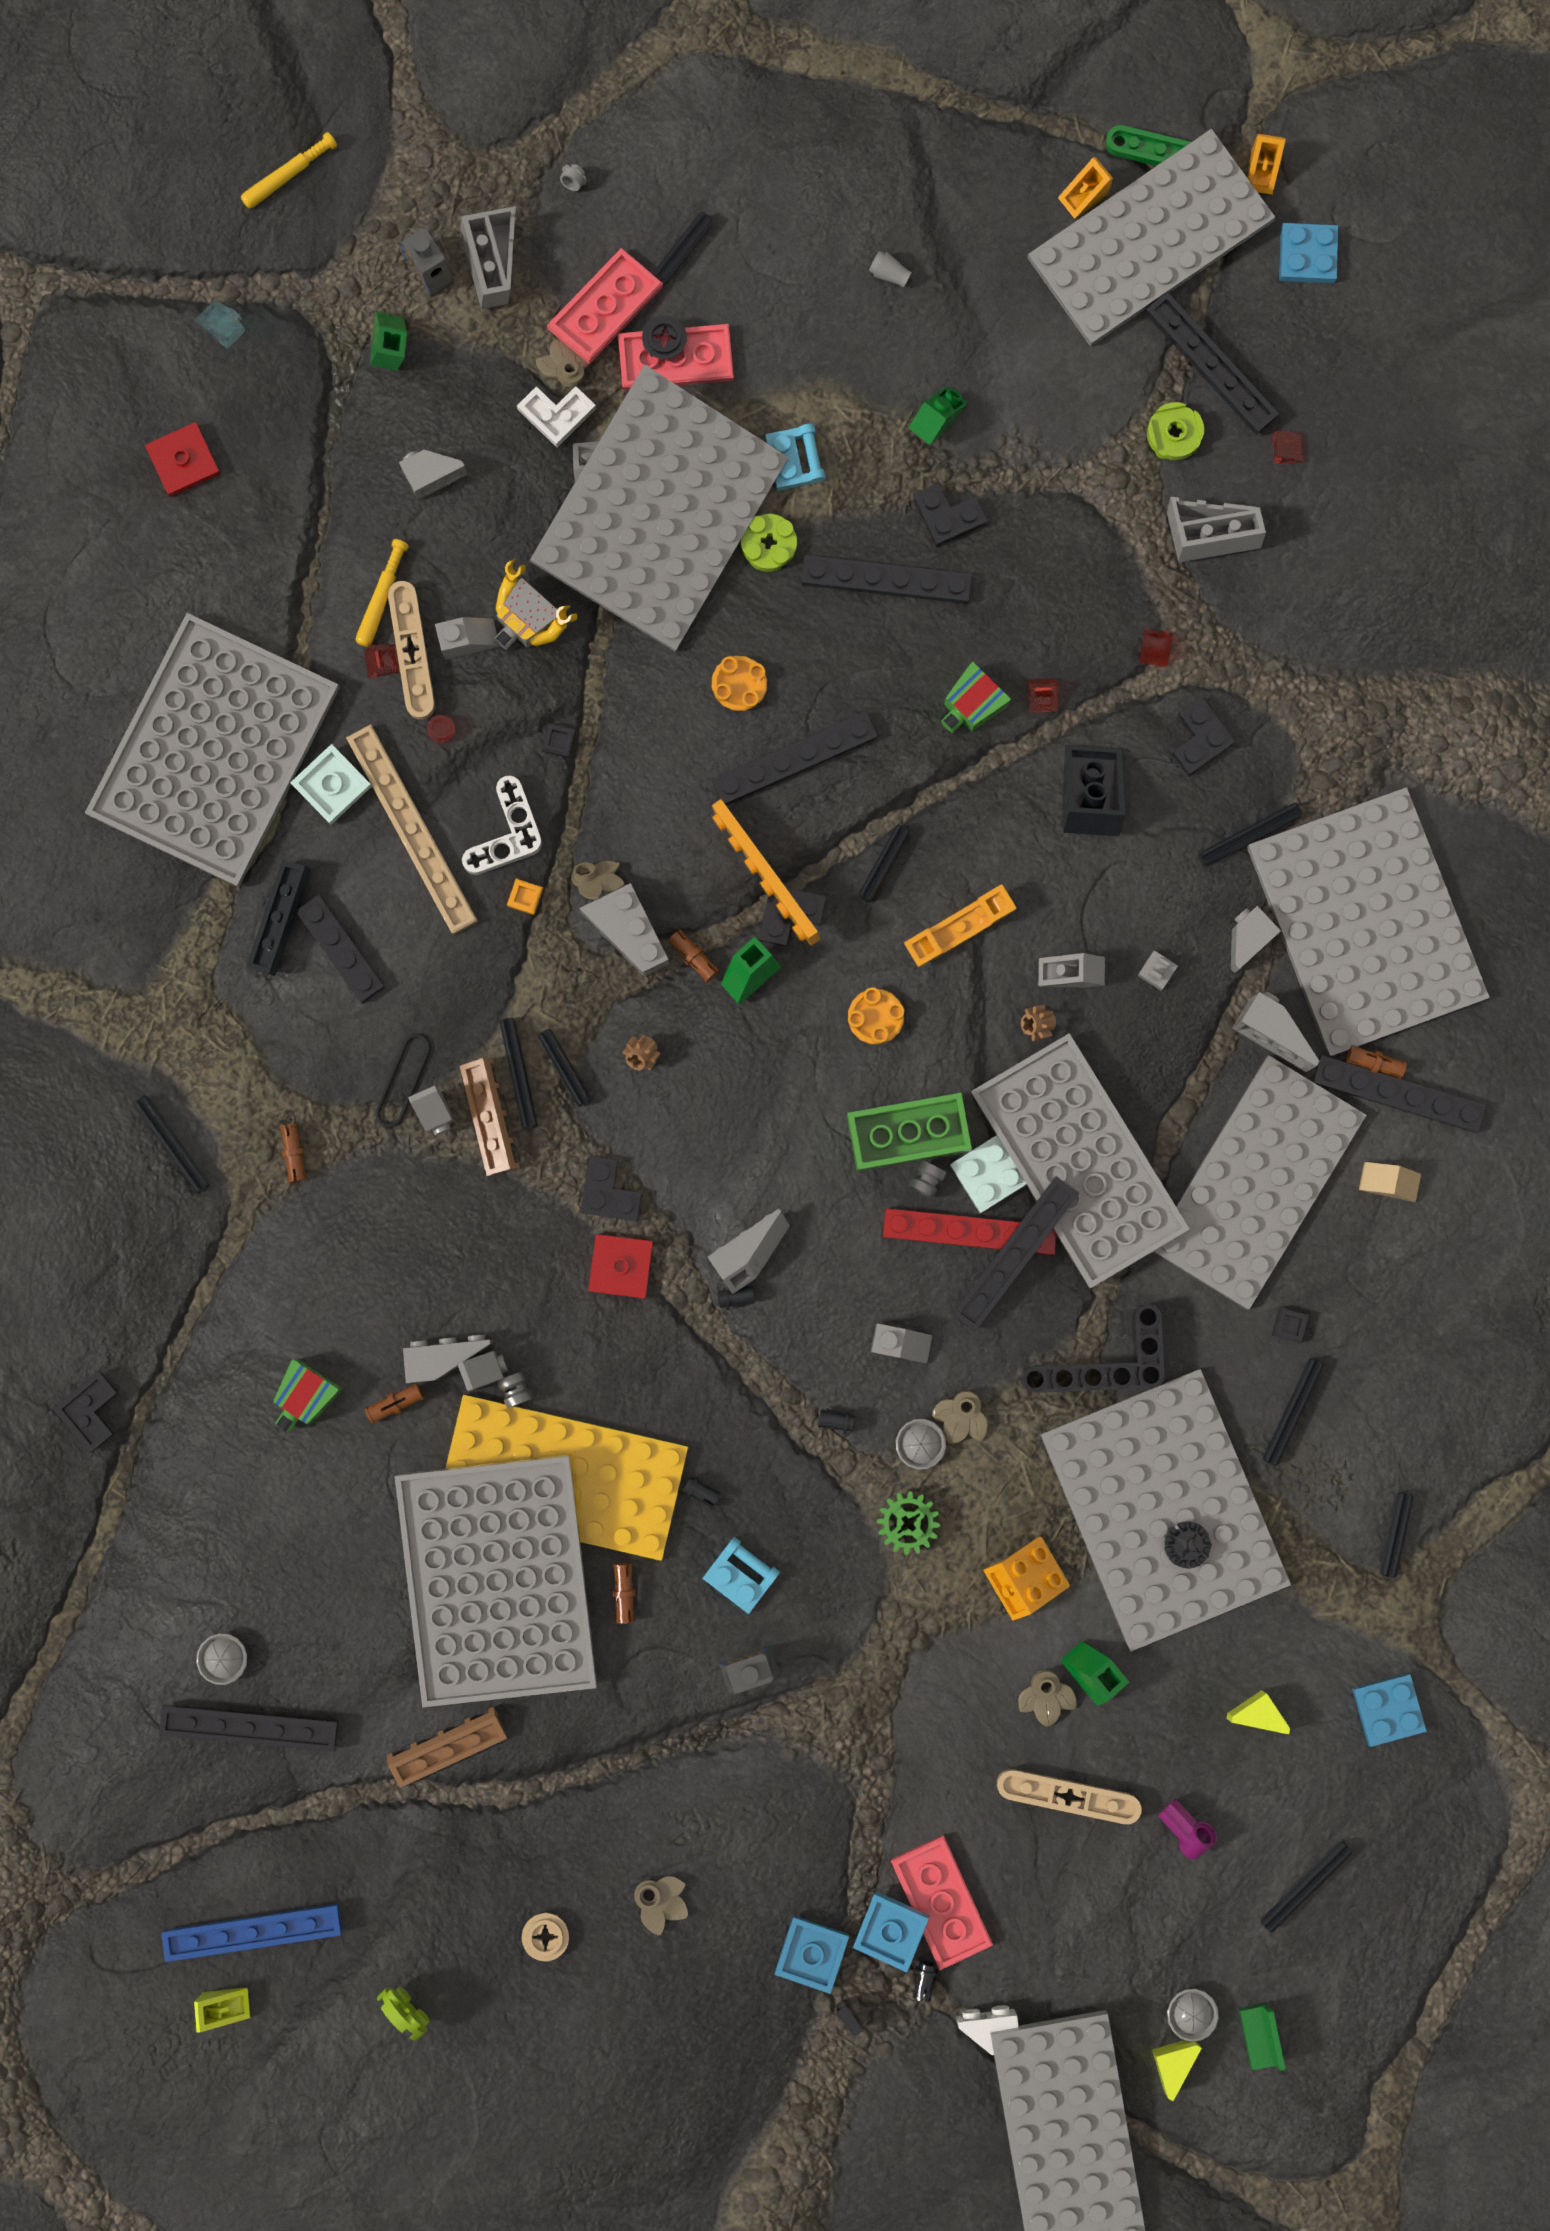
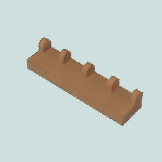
(488, 1116)
(446, 1748)

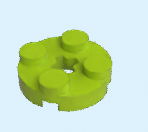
(1168, 446)
(779, 554)
(402, 2012)

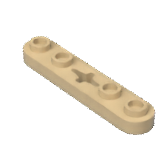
(406, 624)
(1097, 1801)

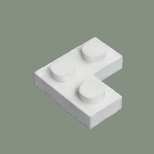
(558, 420)

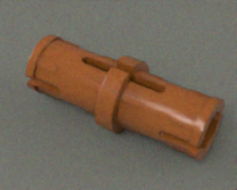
(693, 956)
(1376, 1061)
(293, 1153)
(377, 1412)
(624, 1593)

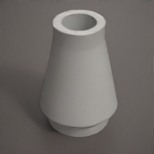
(889, 269)

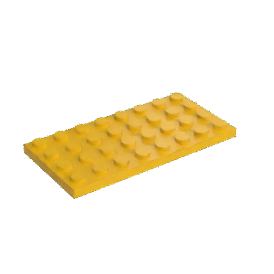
(620, 1478)

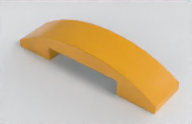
(960, 926)

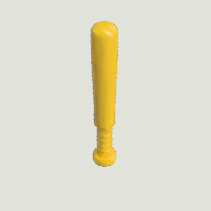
(282, 175)
(379, 599)

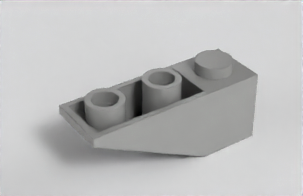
(747, 1254)
(436, 1361)

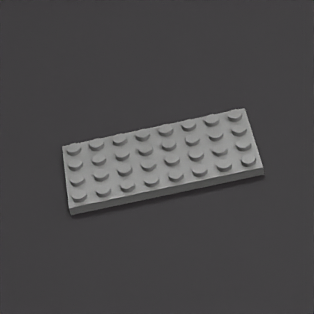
(1151, 237)
(1065, 1126)
(1260, 1181)
(1067, 2125)

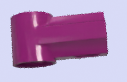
(1193, 1836)

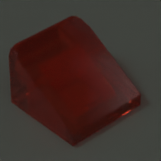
(1287, 447)
(1155, 648)
(381, 660)
(1043, 695)

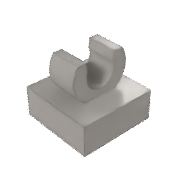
(1157, 970)

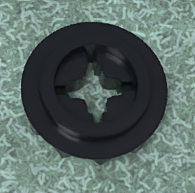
(656, 328)
(1174, 1548)

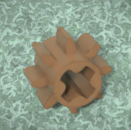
(1038, 1022)
(641, 1053)

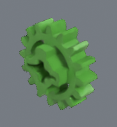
(916, 1532)

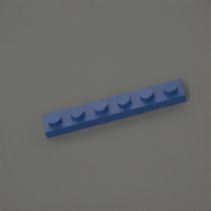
(251, 1932)

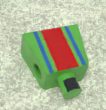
(973, 700)
(303, 1395)

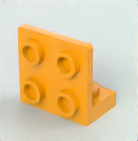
(1027, 1579)

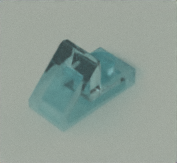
(221, 323)

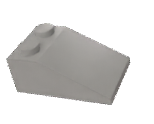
(1274, 1029)

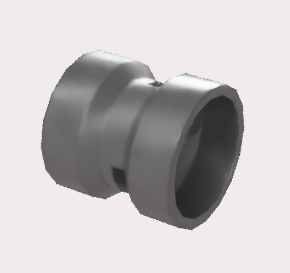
(927, 1178)
(516, 1396)

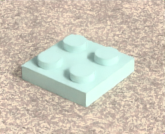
(331, 784)
(987, 1174)

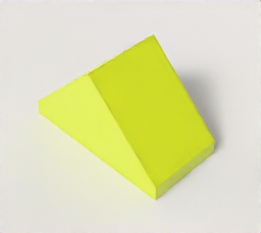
(1259, 1713)
(221, 2008)
(1174, 2064)

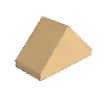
(1390, 1181)

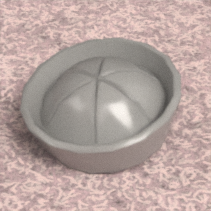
(920, 1444)
(221, 1659)
(1193, 2015)

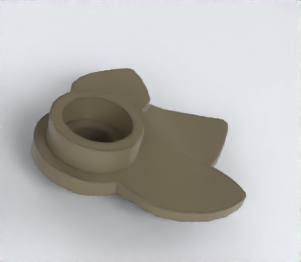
(560, 363)
(596, 879)
(961, 1422)
(1047, 1702)
(664, 1905)

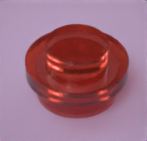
(441, 729)

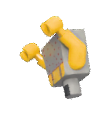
(527, 613)

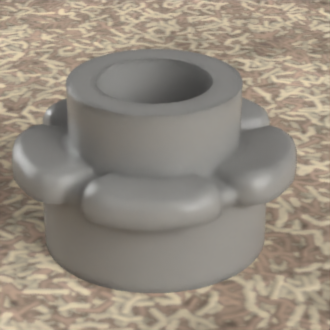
(573, 177)

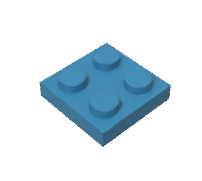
(1308, 253)
(1389, 1709)
(891, 1931)
(811, 1954)

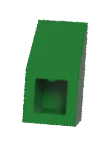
(388, 341)
(937, 414)
(749, 970)
(1094, 1673)

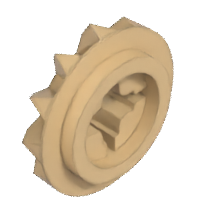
(534, 1945)

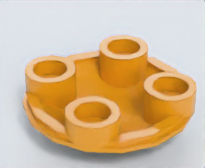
(739, 683)
(875, 1016)

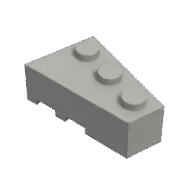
(489, 252)
(1213, 530)
(627, 928)

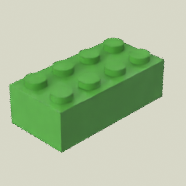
(909, 1132)

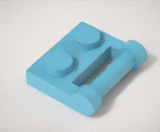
(791, 473)
(734, 1582)

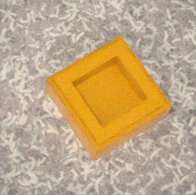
(525, 897)

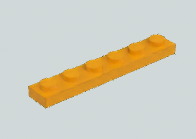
(757, 864)

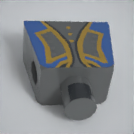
(424, 258)
(750, 1670)

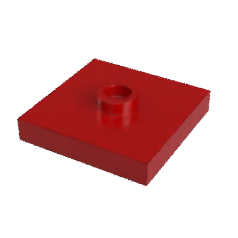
(182, 459)
(620, 1266)

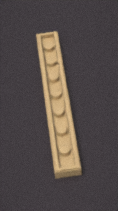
(412, 829)

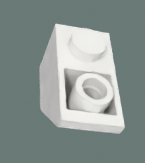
(979, 2025)

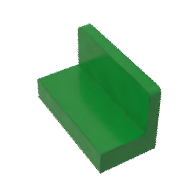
(1261, 2037)

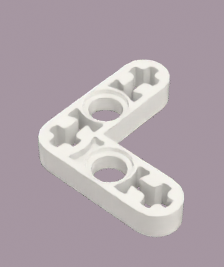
(512, 840)

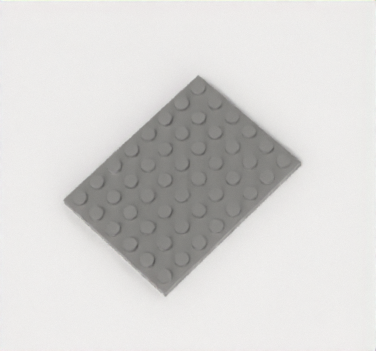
(659, 508)
(212, 750)
(1367, 922)
(1140, 1473)
(496, 1581)

